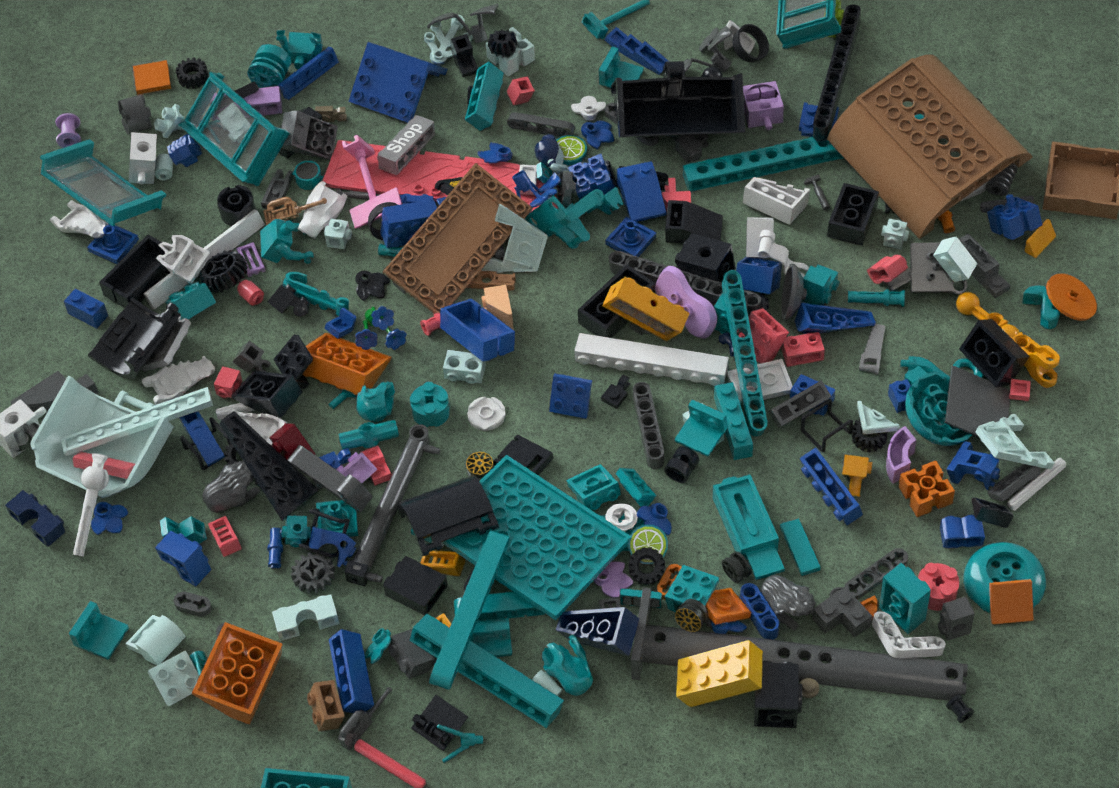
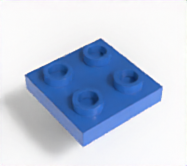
(630, 237)
(114, 243)
(570, 395)

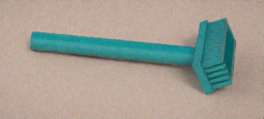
(599, 29)

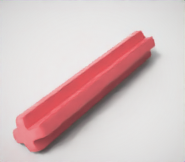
(389, 764)

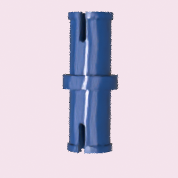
(275, 548)

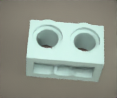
(460, 367)

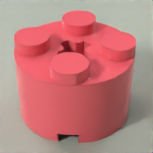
(942, 582)

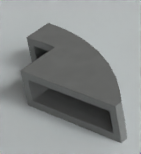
(45, 392)

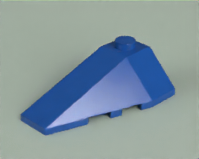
(826, 319)

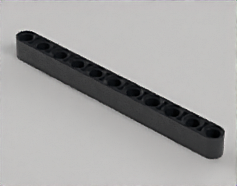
(836, 73)

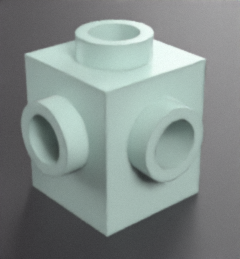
(337, 233)
(895, 233)

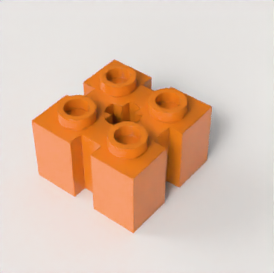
(926, 488)

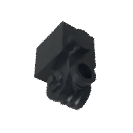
(286, 297)

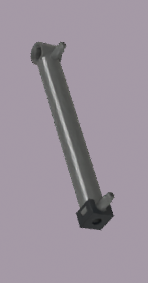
(359, 568)

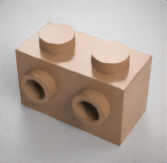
(325, 705)

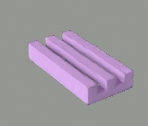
(255, 270)

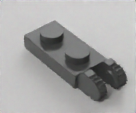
(277, 188)
(1013, 482)

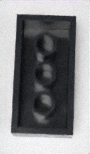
(602, 320)

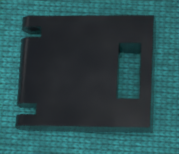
(525, 453)

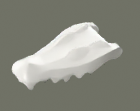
(318, 217)
(80, 221)
(177, 379)
(262, 423)

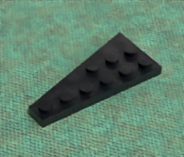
(277, 478)

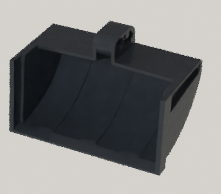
(679, 104)

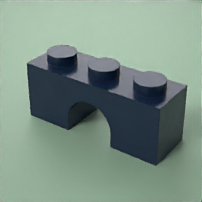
(26, 507)

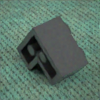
(843, 609)

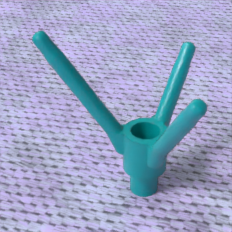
(467, 740)

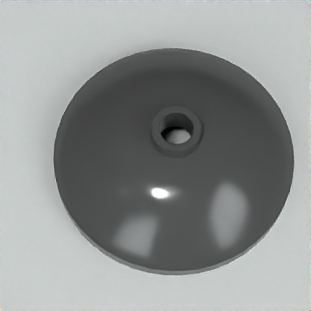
(792, 292)

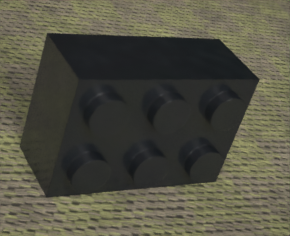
(853, 214)
(994, 352)

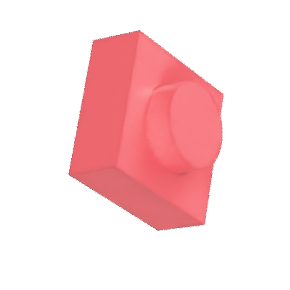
(1019, 389)

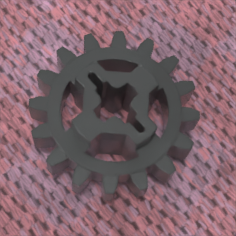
(323, 572)

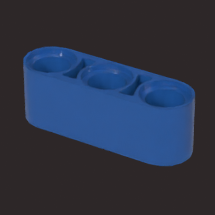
(759, 603)

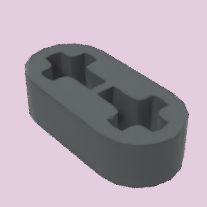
(192, 604)

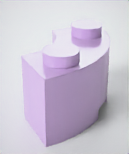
(900, 449)

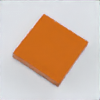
(152, 77)
(1011, 601)
(726, 607)

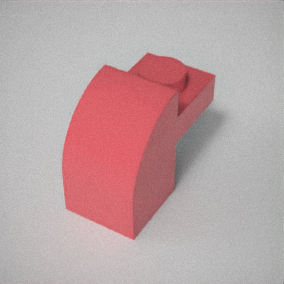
(671, 194)

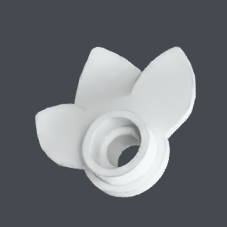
(588, 107)

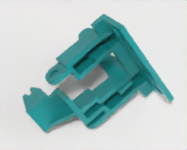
(566, 222)

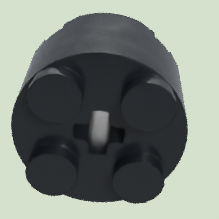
(235, 204)

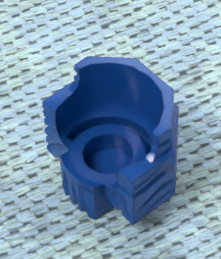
(184, 151)

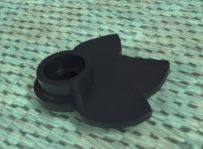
(373, 286)

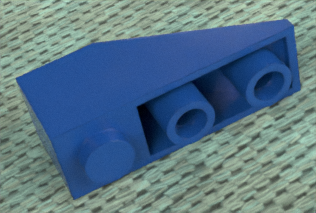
(202, 437)

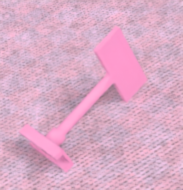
(360, 213)

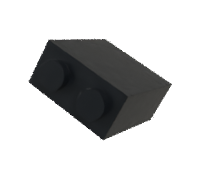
(415, 585)

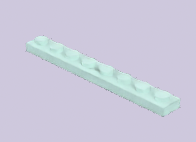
(136, 421)

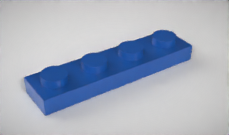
(308, 73)

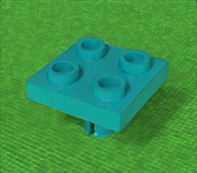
(339, 510)

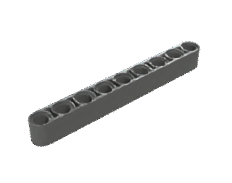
(702, 286)

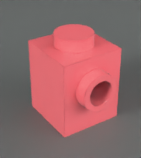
(520, 90)

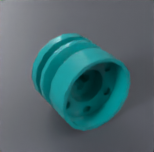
(269, 66)

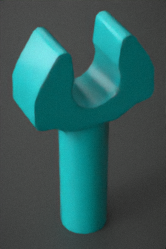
(340, 398)

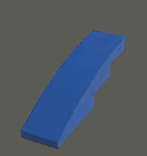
(632, 48)

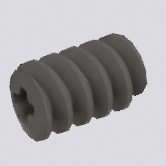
(1002, 181)

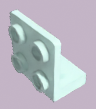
(175, 678)

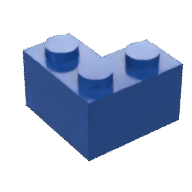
(185, 556)

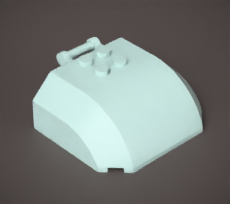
(81, 409)

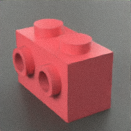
(803, 349)

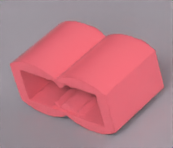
(887, 269)

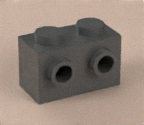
(410, 657)

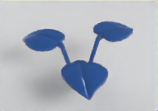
(524, 183)

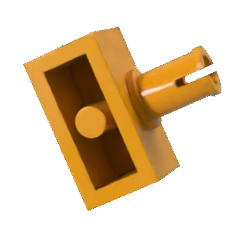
(856, 468)

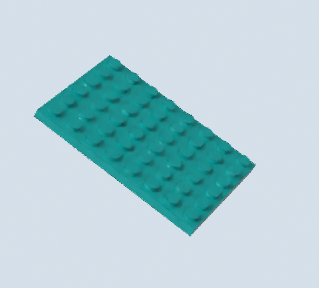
(553, 541)

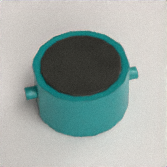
(307, 175)

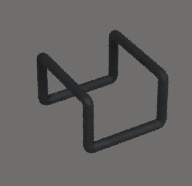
(842, 426)
(186, 445)
(317, 513)

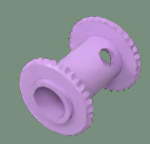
(67, 124)

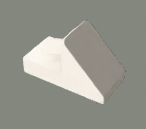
(745, 40)

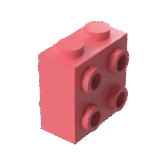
(766, 335)

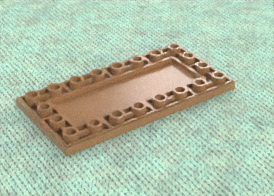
(455, 241)

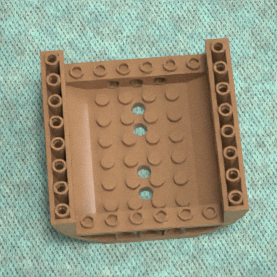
(903, 153)

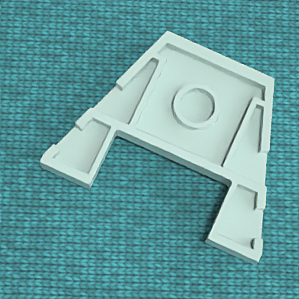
(524, 245)
(1007, 446)

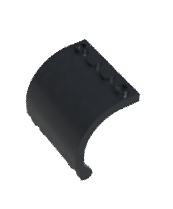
(134, 338)
(448, 512)

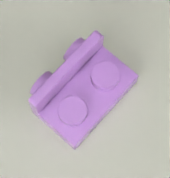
(359, 467)

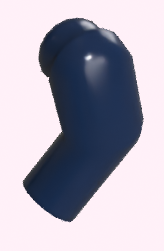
(726, 338)

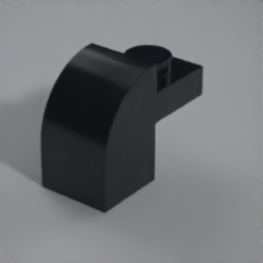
(463, 55)

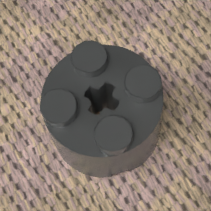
(134, 114)

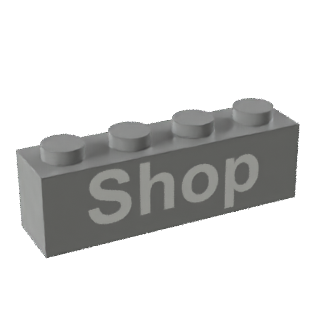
(406, 145)

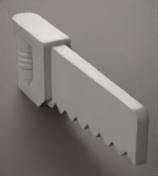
(873, 350)

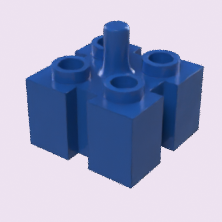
(592, 176)
(1014, 217)

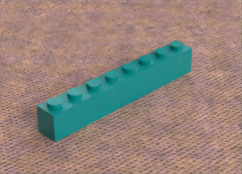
(492, 674)

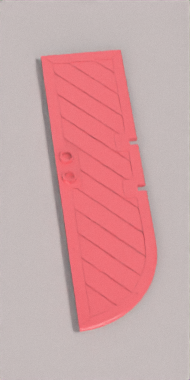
(417, 176)

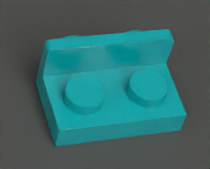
(636, 486)

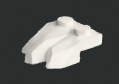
(183, 258)

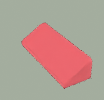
(112, 466)

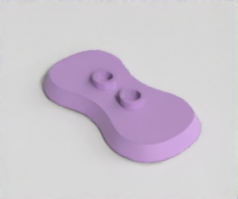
(676, 289)

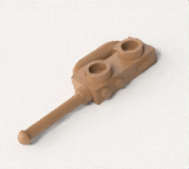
(289, 211)

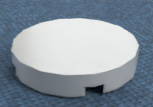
(486, 413)

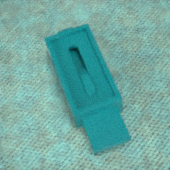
(748, 524)

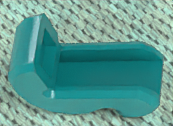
(1038, 296)

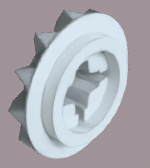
(617, 511)

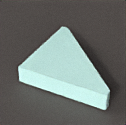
(873, 421)

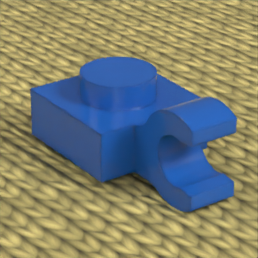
(336, 460)

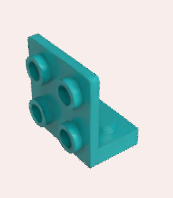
(614, 68)
(702, 428)
(690, 585)
(97, 632)

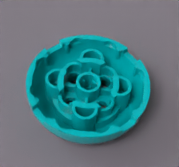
(927, 410)
(1005, 557)

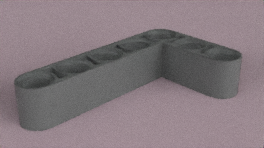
(344, 487)

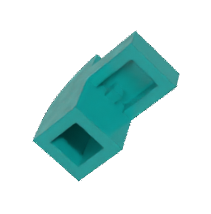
(191, 528)

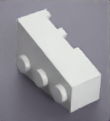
(776, 200)

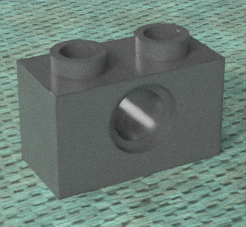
(956, 618)

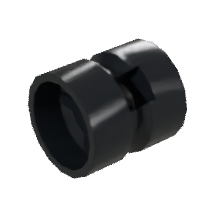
(681, 464)

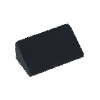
(991, 512)

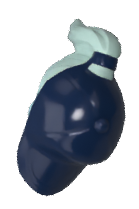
(550, 154)

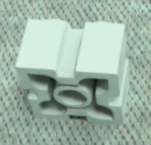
(523, 55)

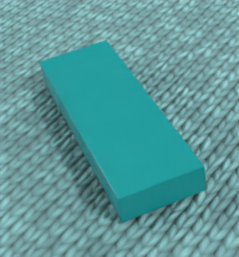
(800, 547)

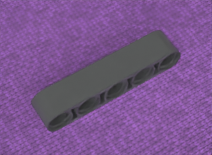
(643, 400)

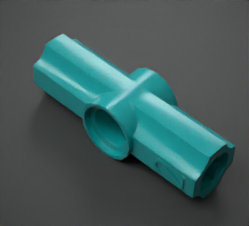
(368, 435)

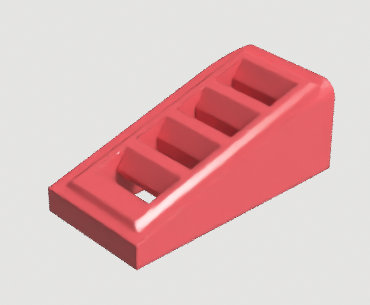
(230, 545)

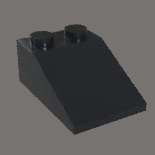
(268, 392)

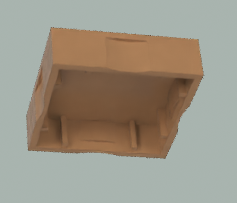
(1082, 180)

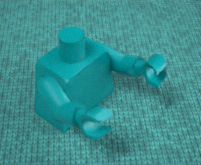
(301, 46)
(277, 240)

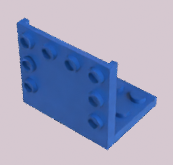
(391, 81)

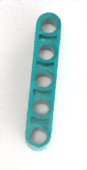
(504, 605)

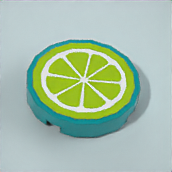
(573, 149)
(646, 537)

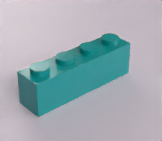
(484, 96)
(737, 431)

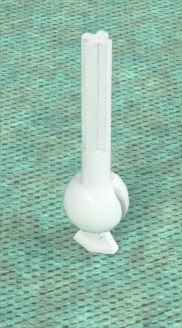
(94, 479)

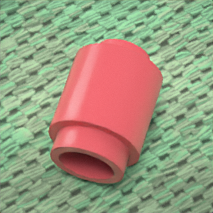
(250, 292)

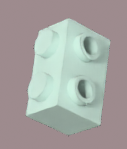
(955, 259)

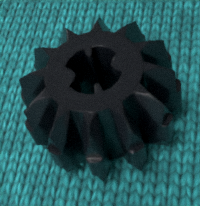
(502, 43)

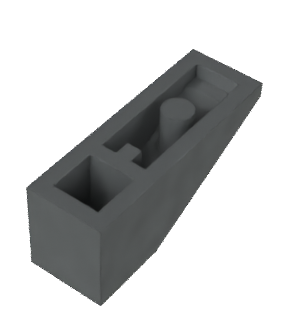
(799, 404)

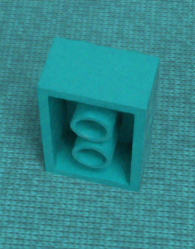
(905, 598)

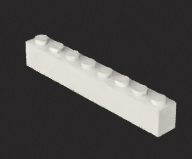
(651, 359)

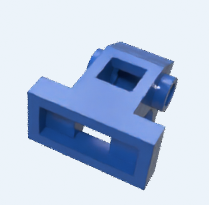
(984, 471)
(322, 536)

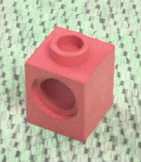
(227, 382)

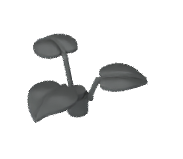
(478, 30)
(718, 60)

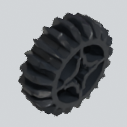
(223, 271)

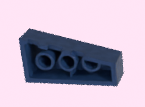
(601, 628)

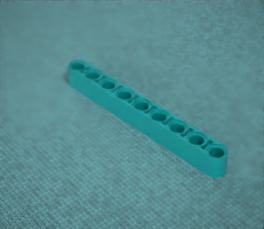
(749, 361)
(469, 610)

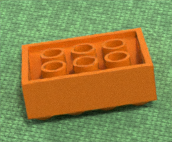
(344, 363)
(238, 672)

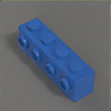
(831, 486)
(351, 671)

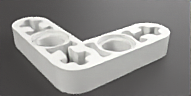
(929, 646)

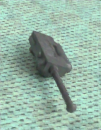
(358, 724)

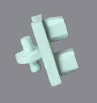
(171, 120)

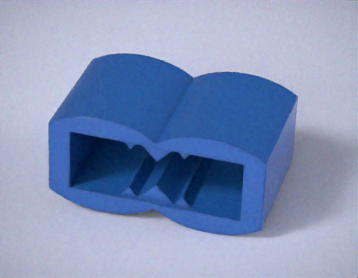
(961, 532)

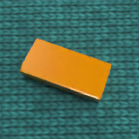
(1040, 239)

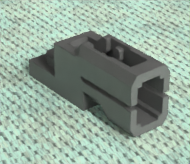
(986, 269)

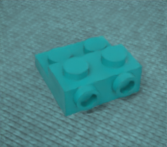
(594, 487)

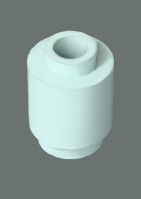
(163, 167)

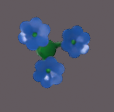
(379, 318)

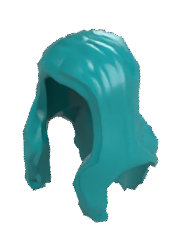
(570, 670)

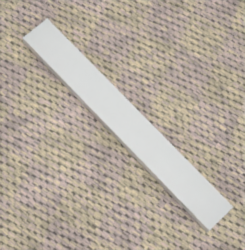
(226, 241)

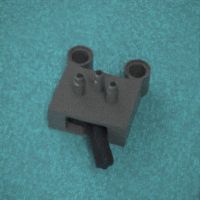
(925, 272)

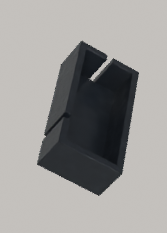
(135, 273)

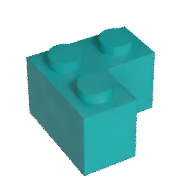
(819, 284)

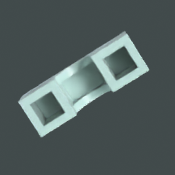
(320, 609)

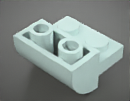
(156, 639)

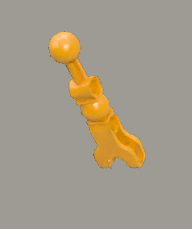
(1038, 362)

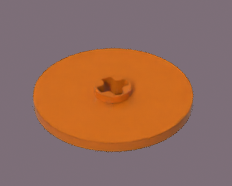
(1071, 297)

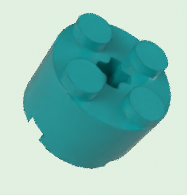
(430, 405)

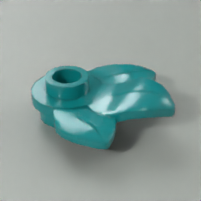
(380, 642)

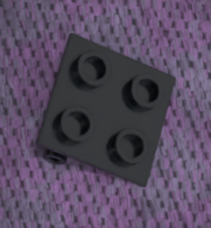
(437, 713)

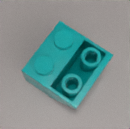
(192, 300)

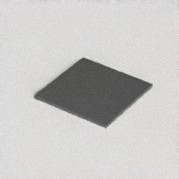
(974, 401)

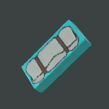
(633, 598)

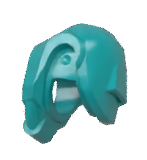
(376, 403)

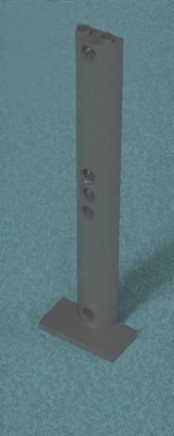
(845, 667)

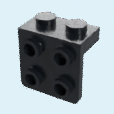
(294, 360)

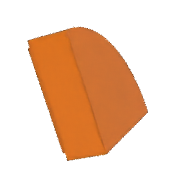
(871, 605)

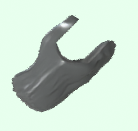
(230, 488)
(789, 598)

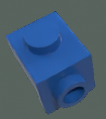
(341, 325)

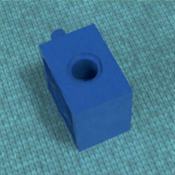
(759, 274)

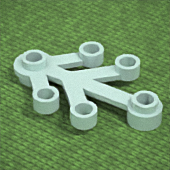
(439, 56)

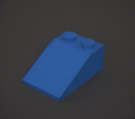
(641, 191)

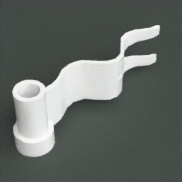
(776, 252)

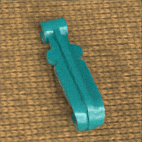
(322, 298)

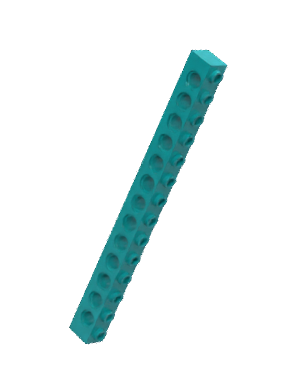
(759, 162)

